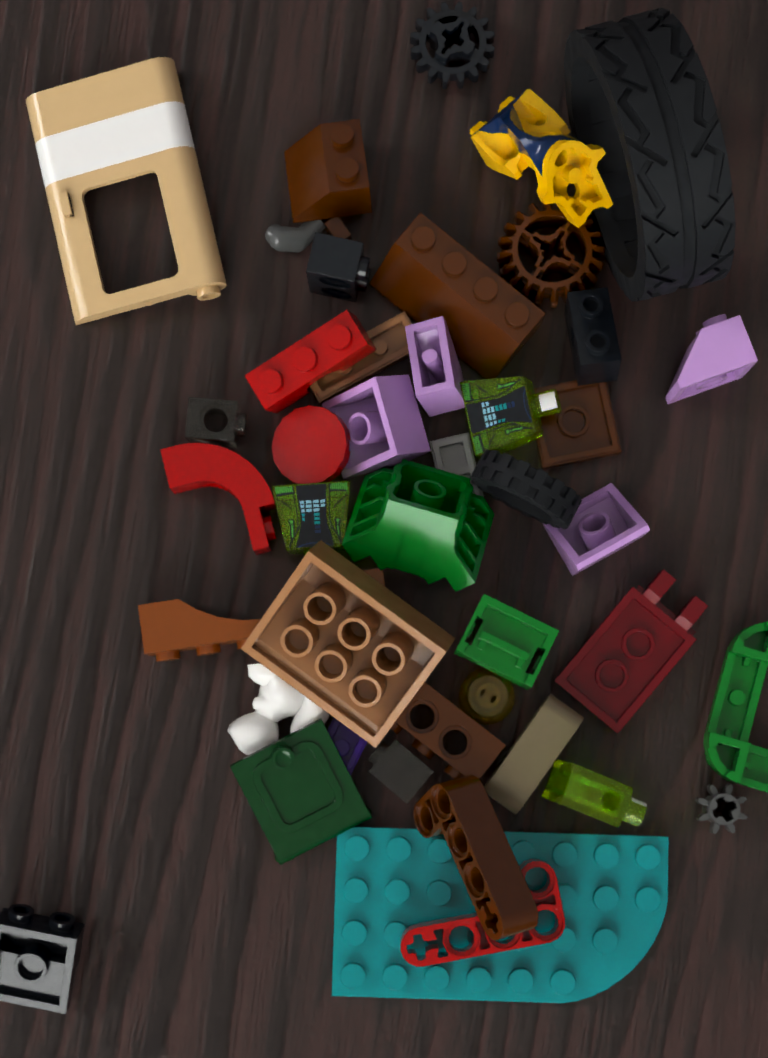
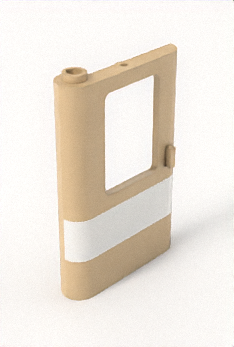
(111, 132)

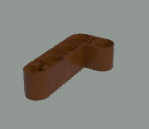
(481, 853)

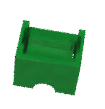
(507, 641)

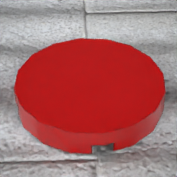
(311, 445)

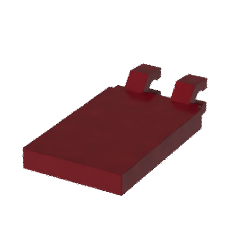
(631, 652)

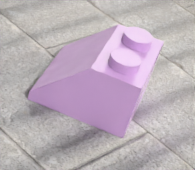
(713, 358)
(381, 424)

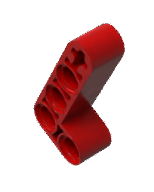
(545, 899)

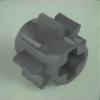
(732, 812)

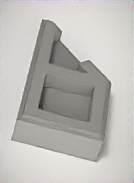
(455, 456)

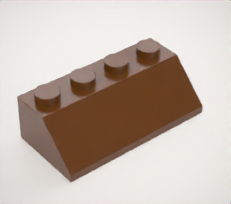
(438, 277)

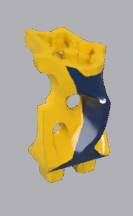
(535, 136)

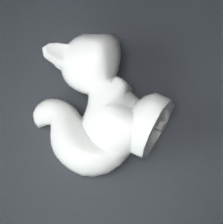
(274, 702)

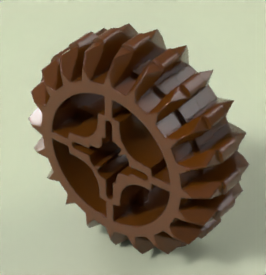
(539, 244)

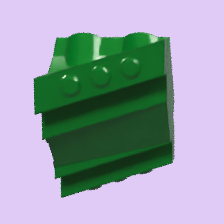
(420, 523)

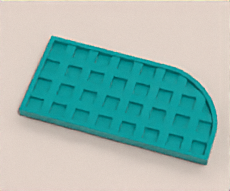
(395, 878)

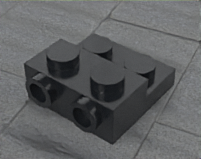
(38, 957)

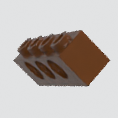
(480, 747)

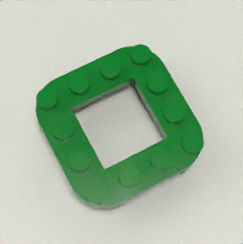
(735, 709)

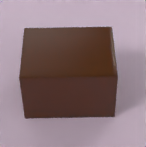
(336, 228)

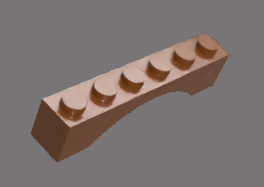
(178, 627)

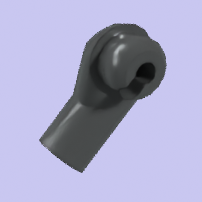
(293, 238)

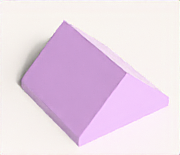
(598, 529)

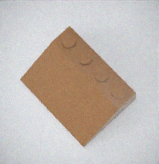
(347, 643)

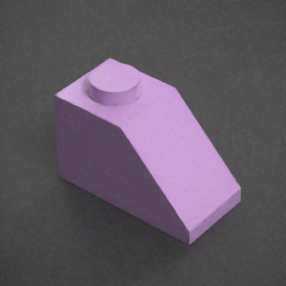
(434, 366)

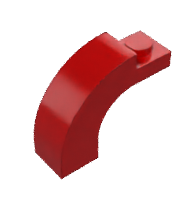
(210, 465)

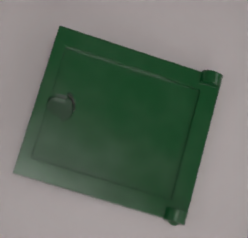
(300, 791)

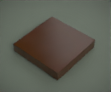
(582, 428)

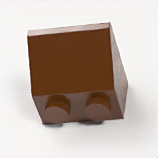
(328, 173)

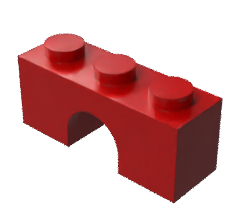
(325, 350)

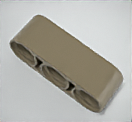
(533, 753)

